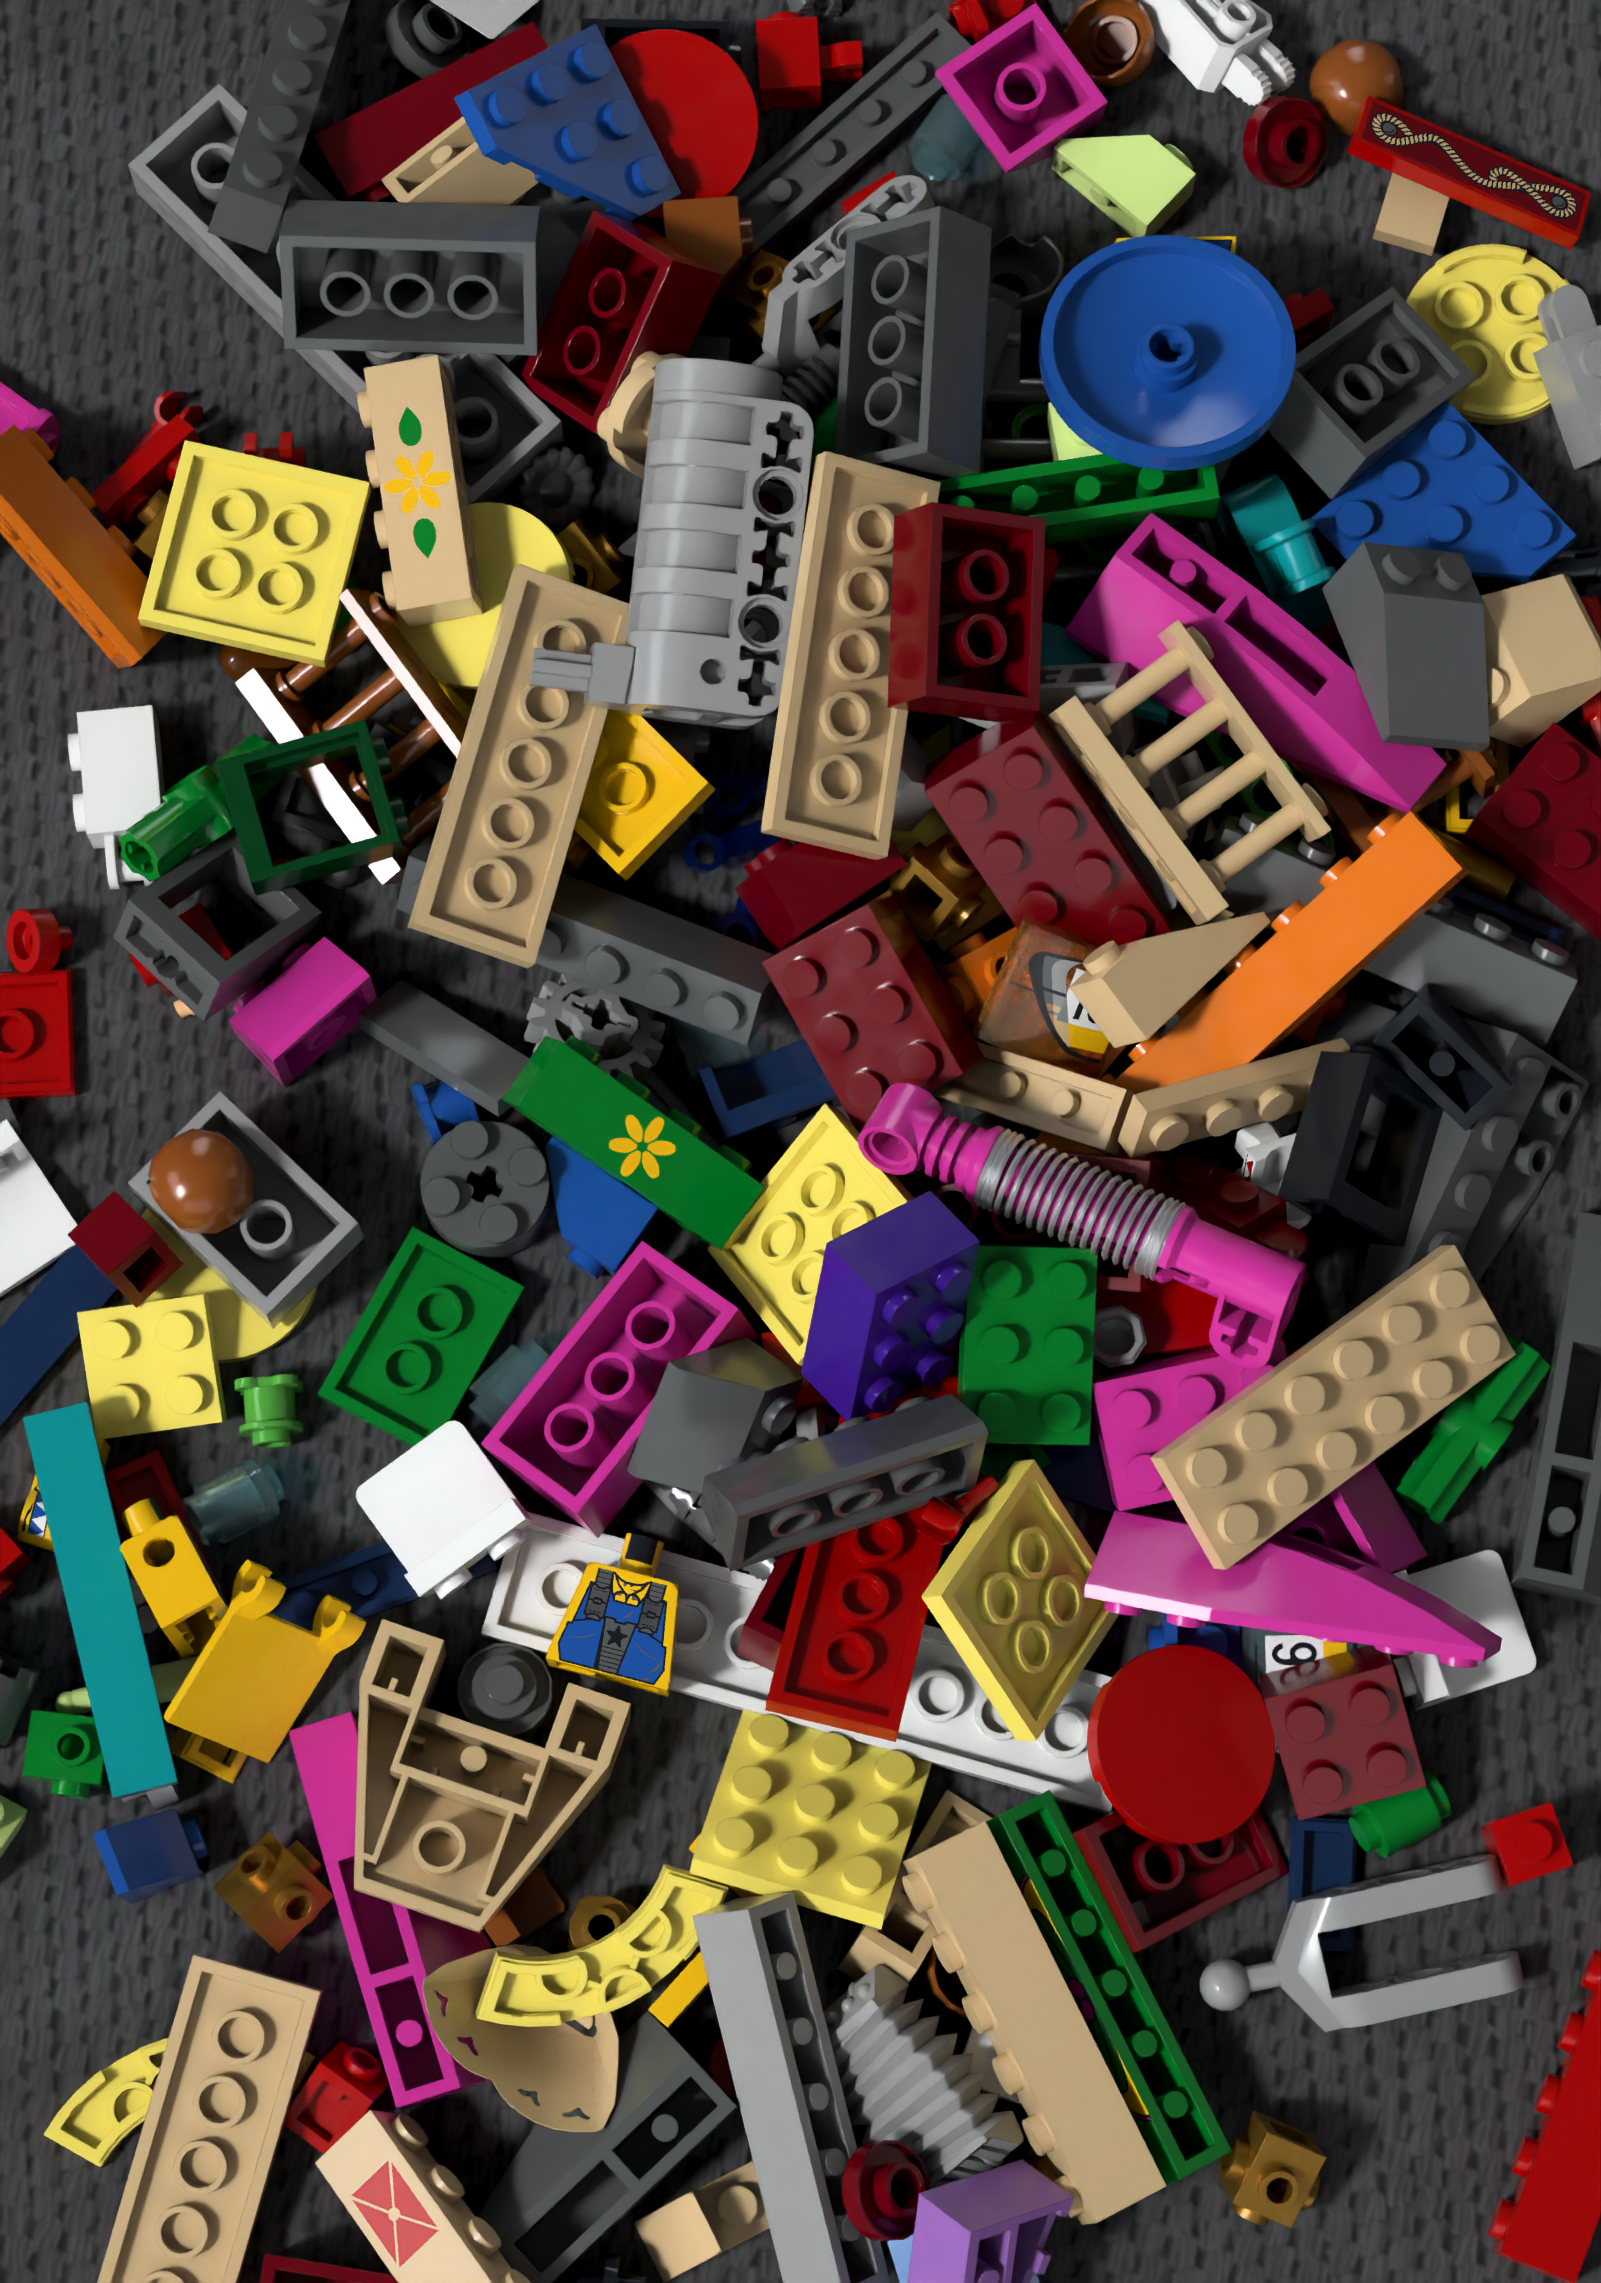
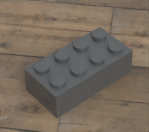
(411, 277)
(914, 344)

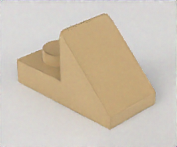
(704, 2222)

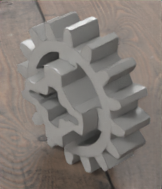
(604, 1021)

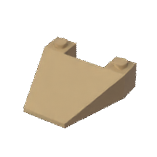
(456, 1809)

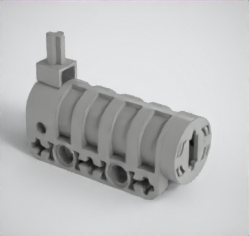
(699, 552)

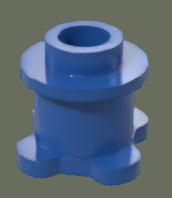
(443, 1108)

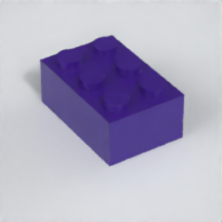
(889, 1307)

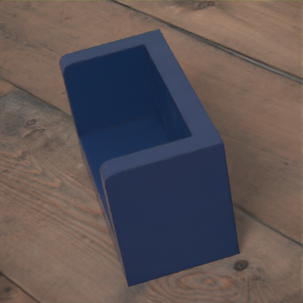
(766, 1093)

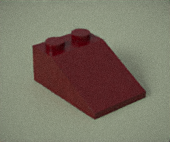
(1168, 1886)

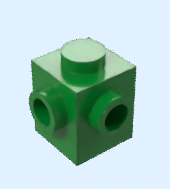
(64, 1753)

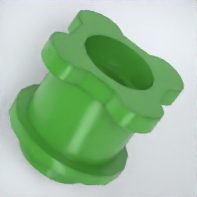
(270, 1409)

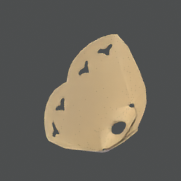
(552, 2060)

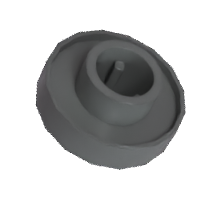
(425, 36)
(505, 1689)

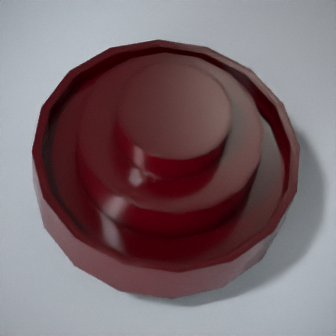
(1284, 142)
(883, 2189)

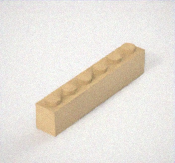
(1032, 2024)

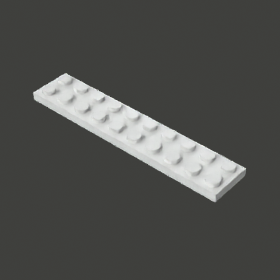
(945, 1708)

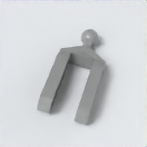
(816, 278)
(1301, 1968)

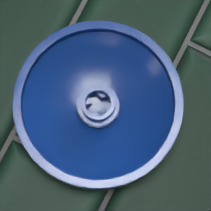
(1167, 352)

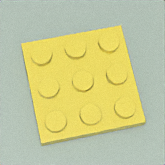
(254, 553)
(807, 1200)
(1018, 1600)
(811, 1818)

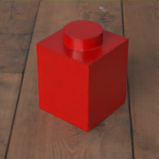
(1527, 1845)

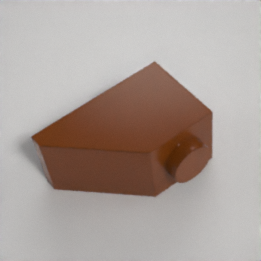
(711, 233)

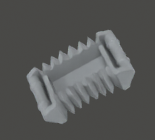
(911, 2083)

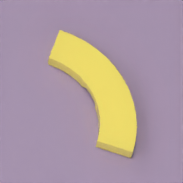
(608, 1971)
(116, 2104)

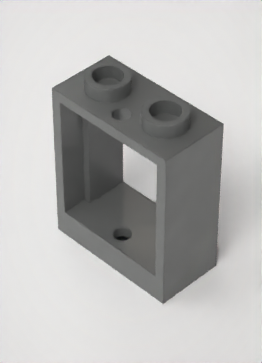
(202, 976)

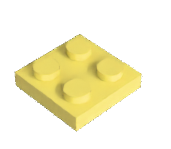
(151, 1366)

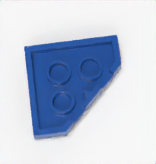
(572, 126)
(1449, 495)

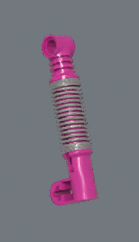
(1162, 1238)

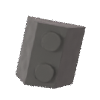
(714, 1410)

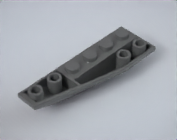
(1491, 1173)
(1561, 1509)
(578, 2185)

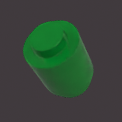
(1400, 1819)

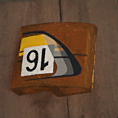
(1035, 1009)

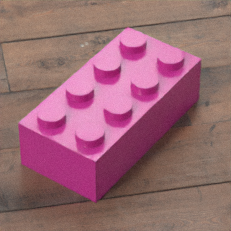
(591, 1397)

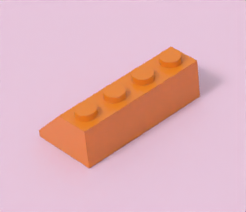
(71, 550)

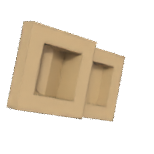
(1410, 215)

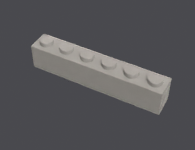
(786, 2086)

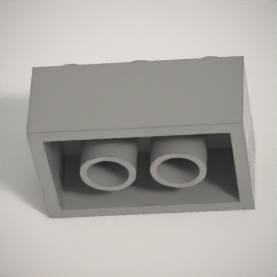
(286, 1235)

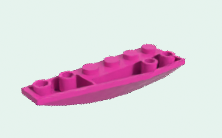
(1274, 666)
(1280, 1586)
(387, 1942)

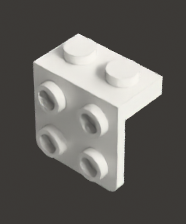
(31, 1215)
(443, 1510)
(1483, 1592)

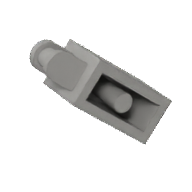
(1572, 371)

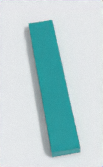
(100, 1601)

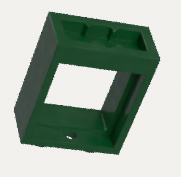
(297, 754)

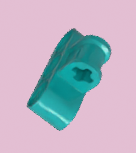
(1276, 548)

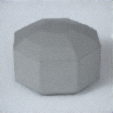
(1117, 1338)

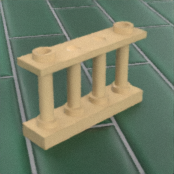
(1163, 831)

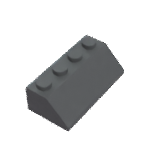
(843, 1479)

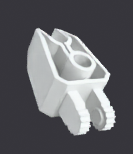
(1222, 46)

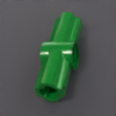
(189, 818)
(1471, 1433)

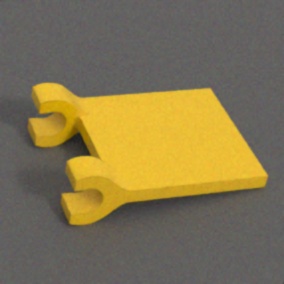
(259, 1667)

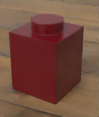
(125, 1249)

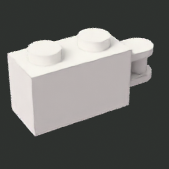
(120, 778)

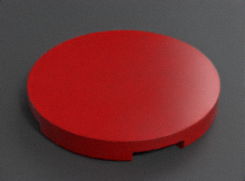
(693, 106)
(1181, 1744)

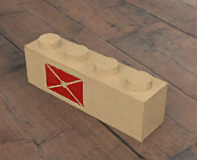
(412, 2205)

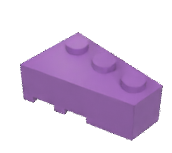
(986, 2227)

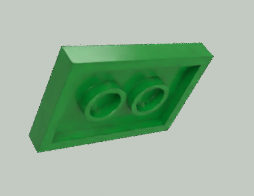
(421, 1340)
(1030, 1343)

